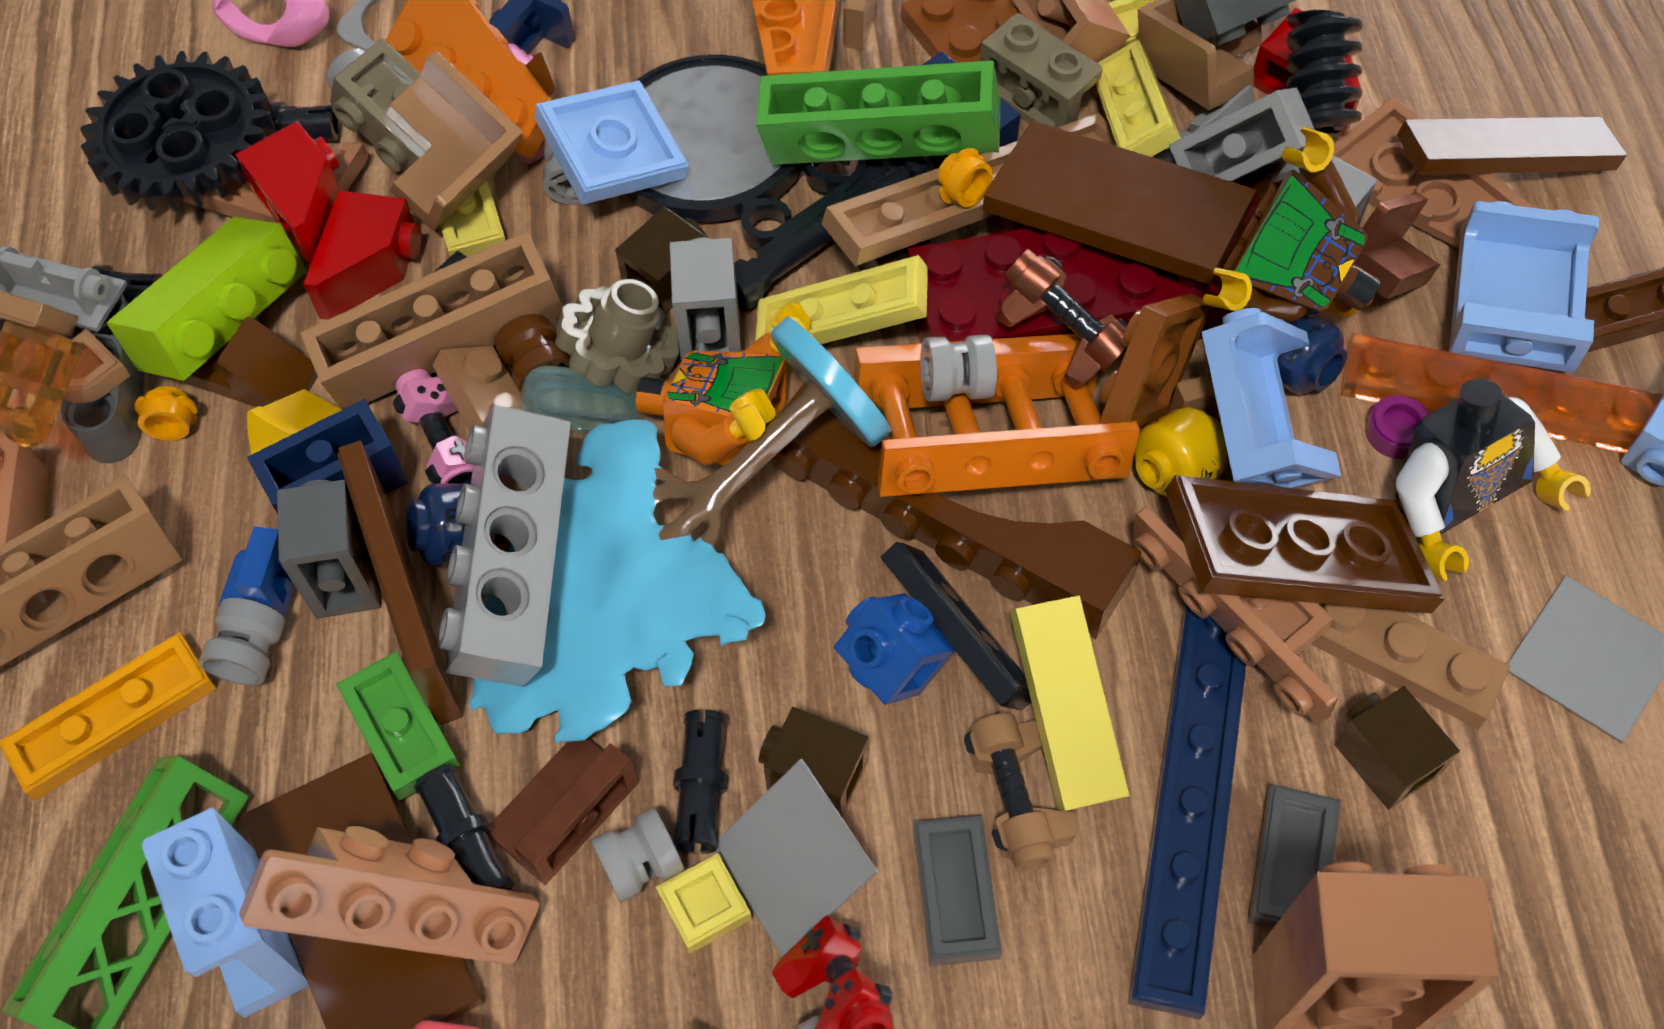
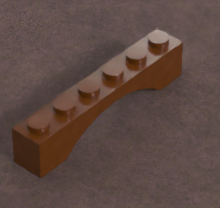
(1018, 557)

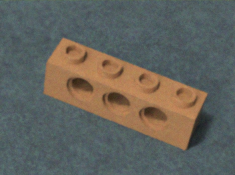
(77, 565)

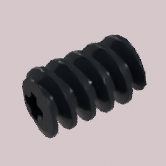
(1321, 67)

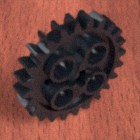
(176, 130)

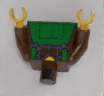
(1298, 243)

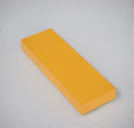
(106, 716)

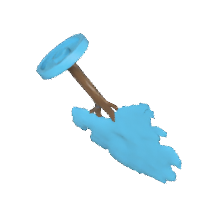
(641, 589)

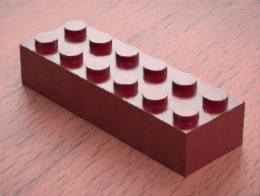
(969, 284)

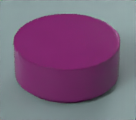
(1393, 425)

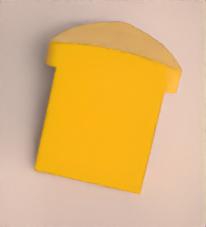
(285, 417)

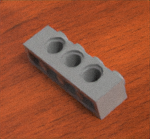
(534, 454)

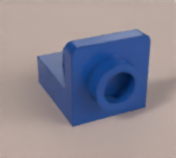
(259, 574)

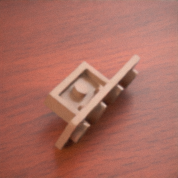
(1256, 628)
(387, 896)

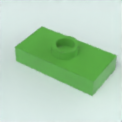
(396, 723)

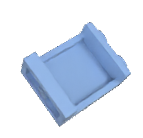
(1523, 286)
(1254, 404)
(202, 880)

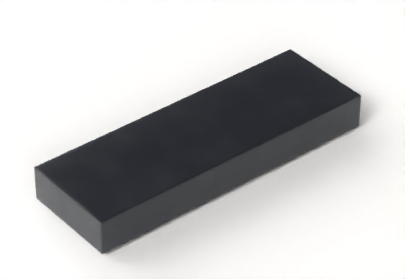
(959, 625)

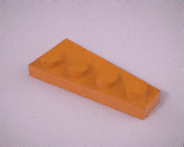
(796, 34)
(478, 53)

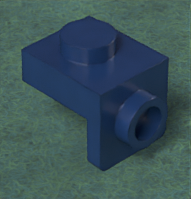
(532, 20)

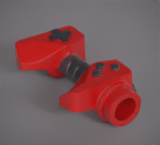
(832, 955)

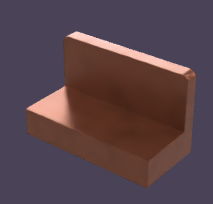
(1390, 256)
(563, 806)

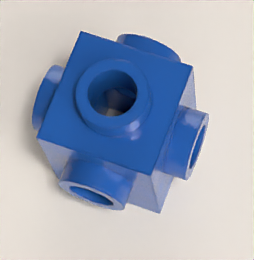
(893, 646)

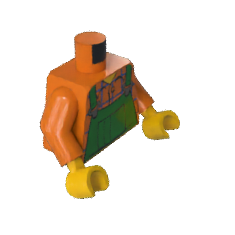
(721, 397)

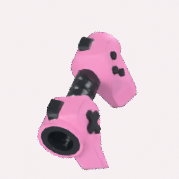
(426, 403)

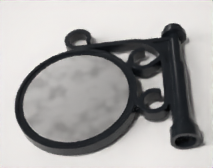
(712, 118)

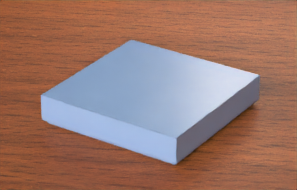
(610, 142)

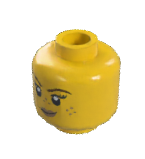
(1183, 445)

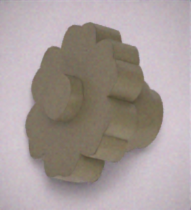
(617, 335)

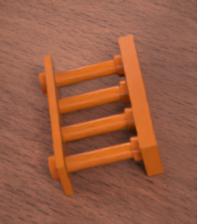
(977, 460)

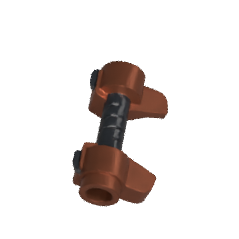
(1038, 287)

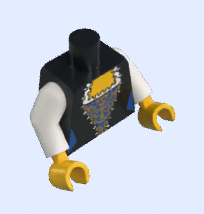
(1470, 460)

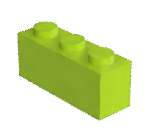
(207, 297)

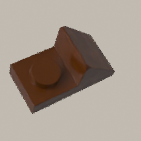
(255, 367)

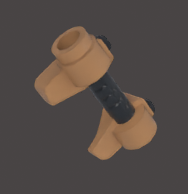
(1023, 832)

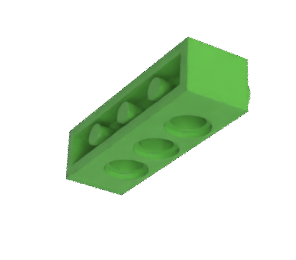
(879, 113)

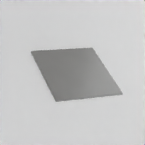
(1591, 658)
(794, 857)

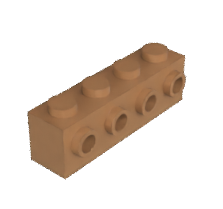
(403, 330)

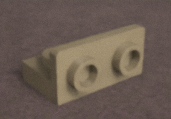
(1039, 72)
(362, 99)

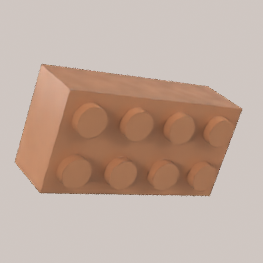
(1376, 950)

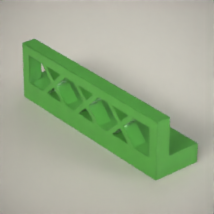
(99, 899)

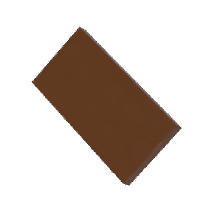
(1120, 201)
(1301, 545)
(398, 584)
(351, 980)

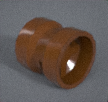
(529, 344)

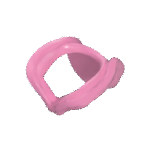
(298, 24)

